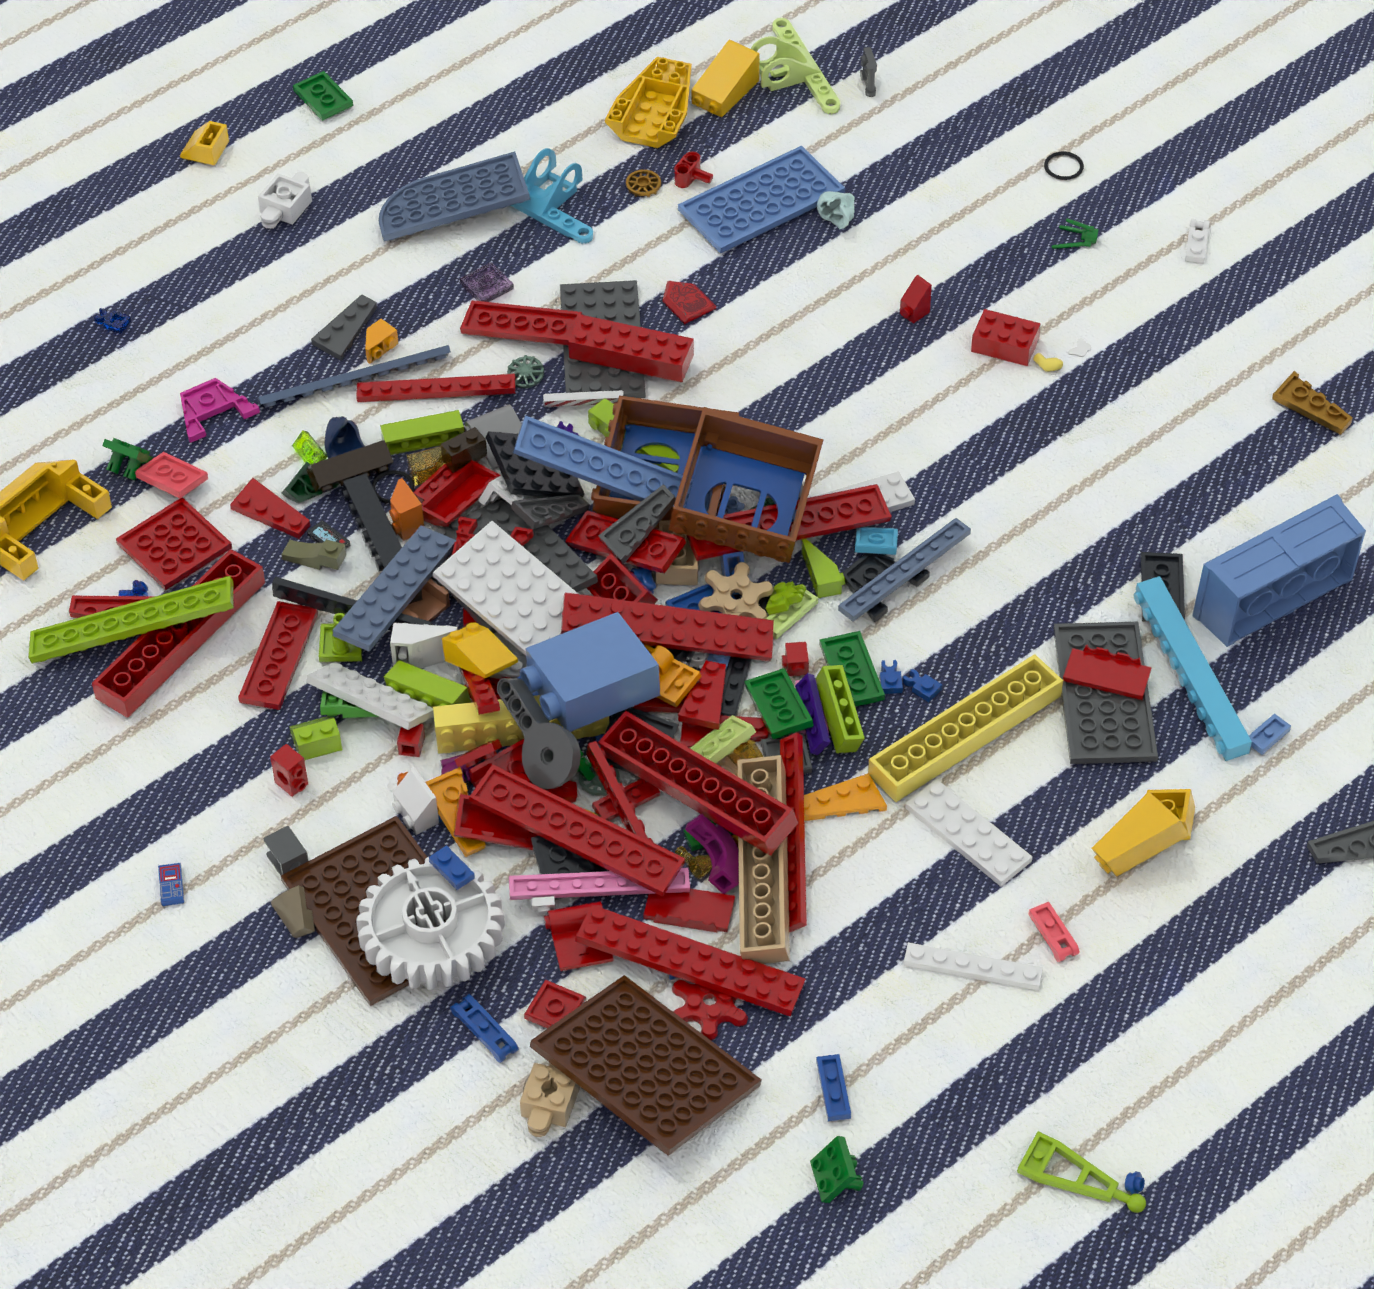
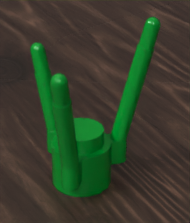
(1088, 234)

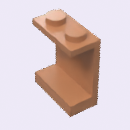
(433, 604)

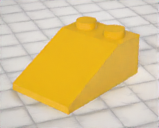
(477, 651)

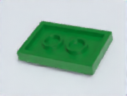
(323, 95)

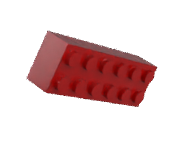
(631, 348)

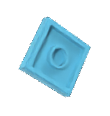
(876, 540)

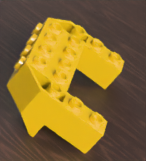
(36, 497)

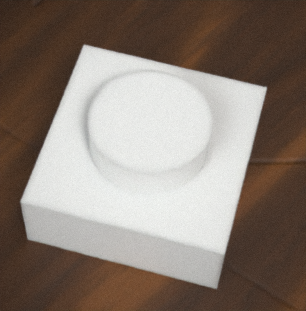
(543, 904)

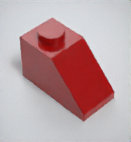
(916, 300)

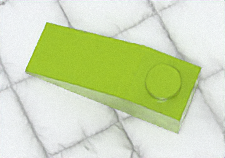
(822, 571)

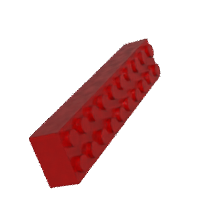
(162, 651)
(698, 783)

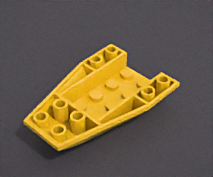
(652, 104)

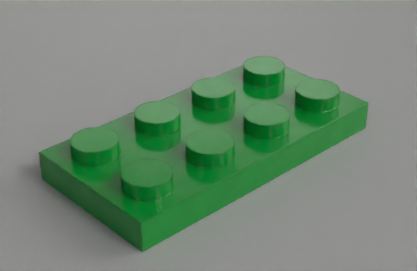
(858, 667)
(778, 703)

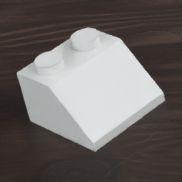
(415, 803)

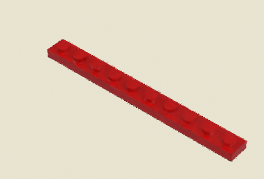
(792, 755)

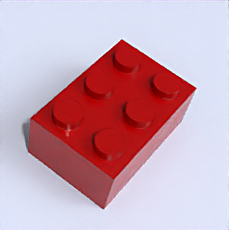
(1005, 337)
(619, 583)

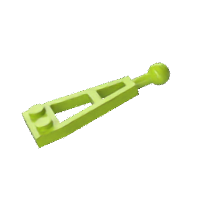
(1040, 1154)

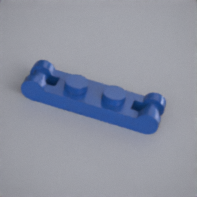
(484, 1028)

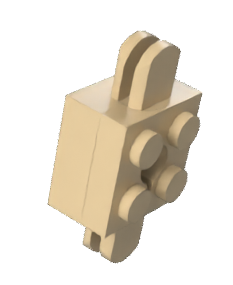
(547, 1099)

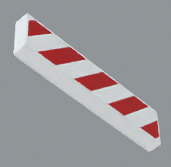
(580, 398)

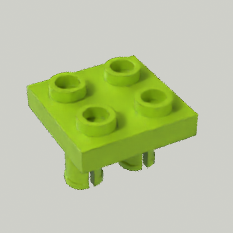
(334, 649)

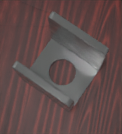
(285, 850)

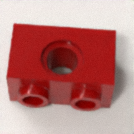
(289, 770)

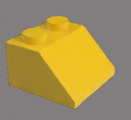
(1180, 803)

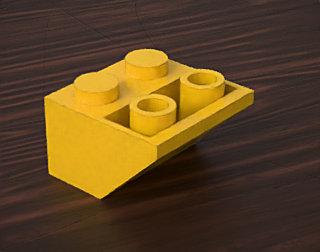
(206, 143)

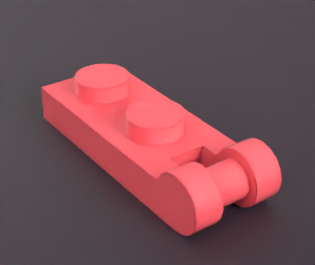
(1053, 931)

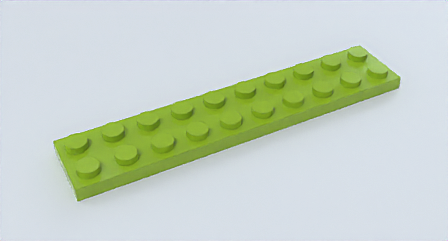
(131, 619)

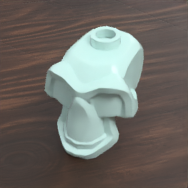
(836, 208)

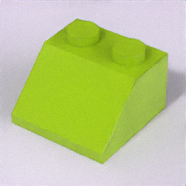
(316, 737)

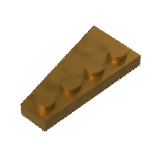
(1303, 399)

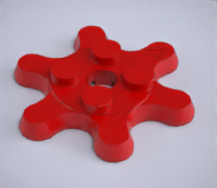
(707, 1015)

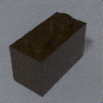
(464, 448)

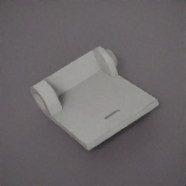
(499, 420)

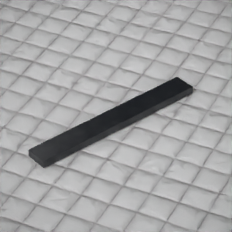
(736, 674)

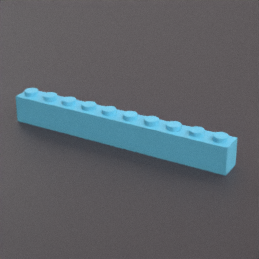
(1192, 669)

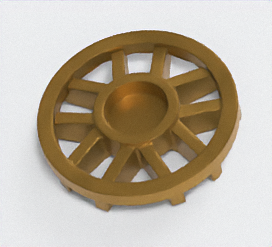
(643, 183)

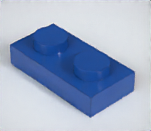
(451, 867)

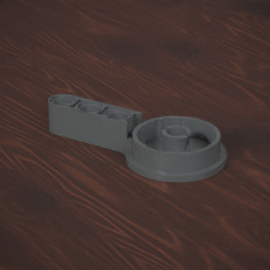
(549, 750)

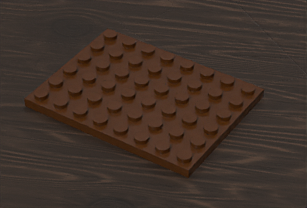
(338, 883)
(646, 1064)

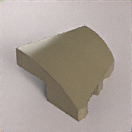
(293, 911)

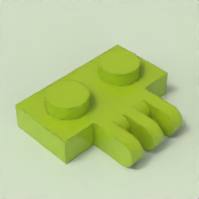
(784, 596)

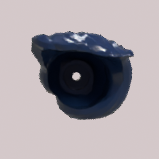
(341, 437)

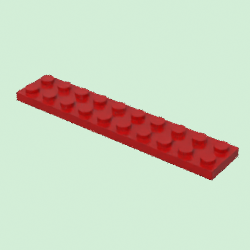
(821, 516)
(676, 626)
(577, 830)
(690, 960)

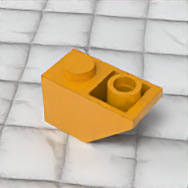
(379, 340)

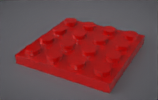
(173, 543)

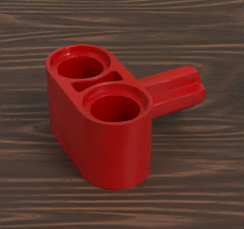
(690, 169)

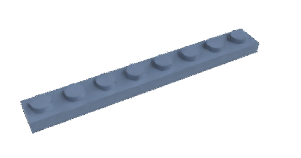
(904, 569)

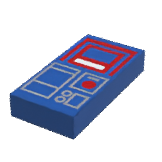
(171, 884)

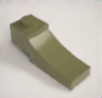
(315, 555)

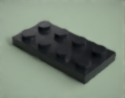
(1170, 569)

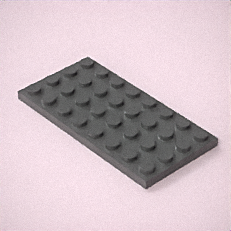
(612, 302)
(1098, 722)

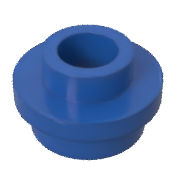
(1134, 1182)

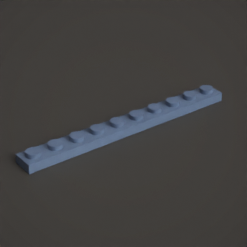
(346, 378)

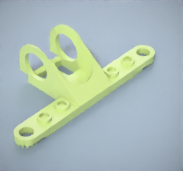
(797, 66)

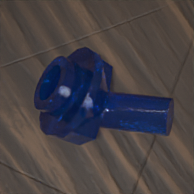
(138, 589)

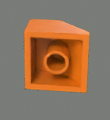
(405, 511)

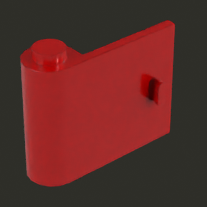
(564, 926)

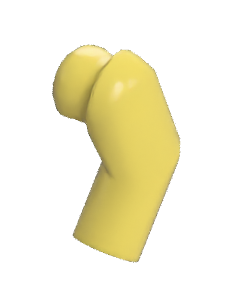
(1048, 364)

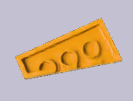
(447, 791)

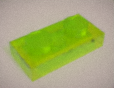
(308, 448)

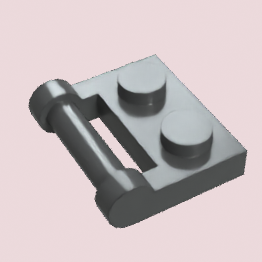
(868, 73)

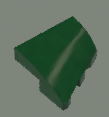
(300, 487)

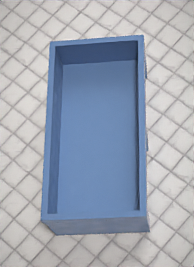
(1279, 571)

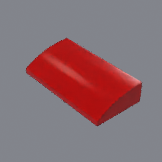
(457, 494)
(482, 825)

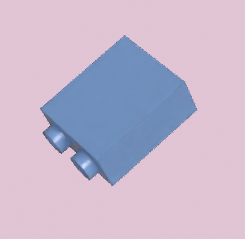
(591, 672)

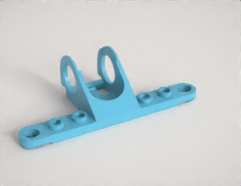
(545, 202)

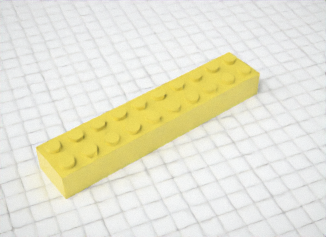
(965, 727)

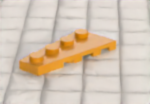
(845, 797)

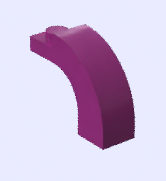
(721, 849)

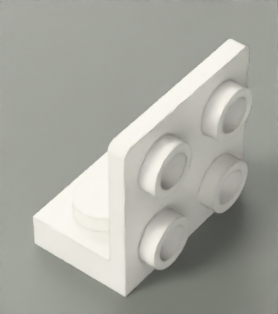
(499, 488)

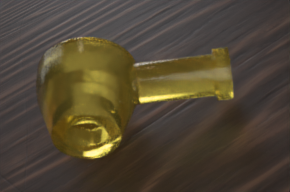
(698, 865)

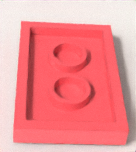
(171, 475)

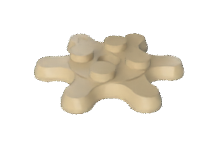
(740, 583)

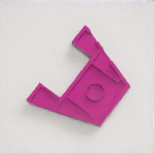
(208, 400)

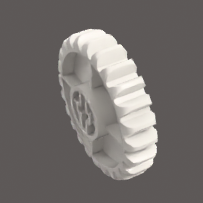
(432, 948)

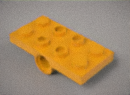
(674, 676)

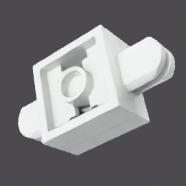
(284, 199)

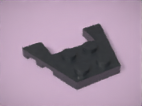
(868, 568)

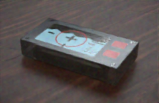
(323, 531)

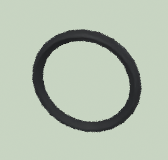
(1063, 177)
(388, 473)

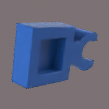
(890, 678)
(923, 686)

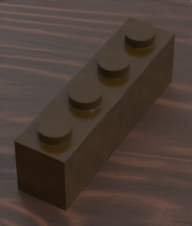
(349, 465)

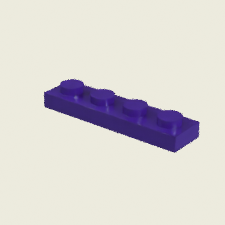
(818, 734)

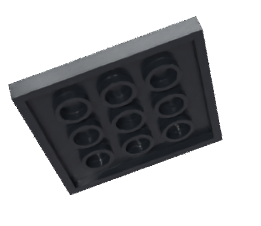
(528, 476)

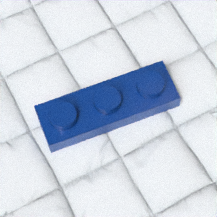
(833, 1087)

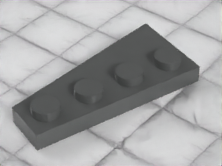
(341, 331)
(1344, 845)

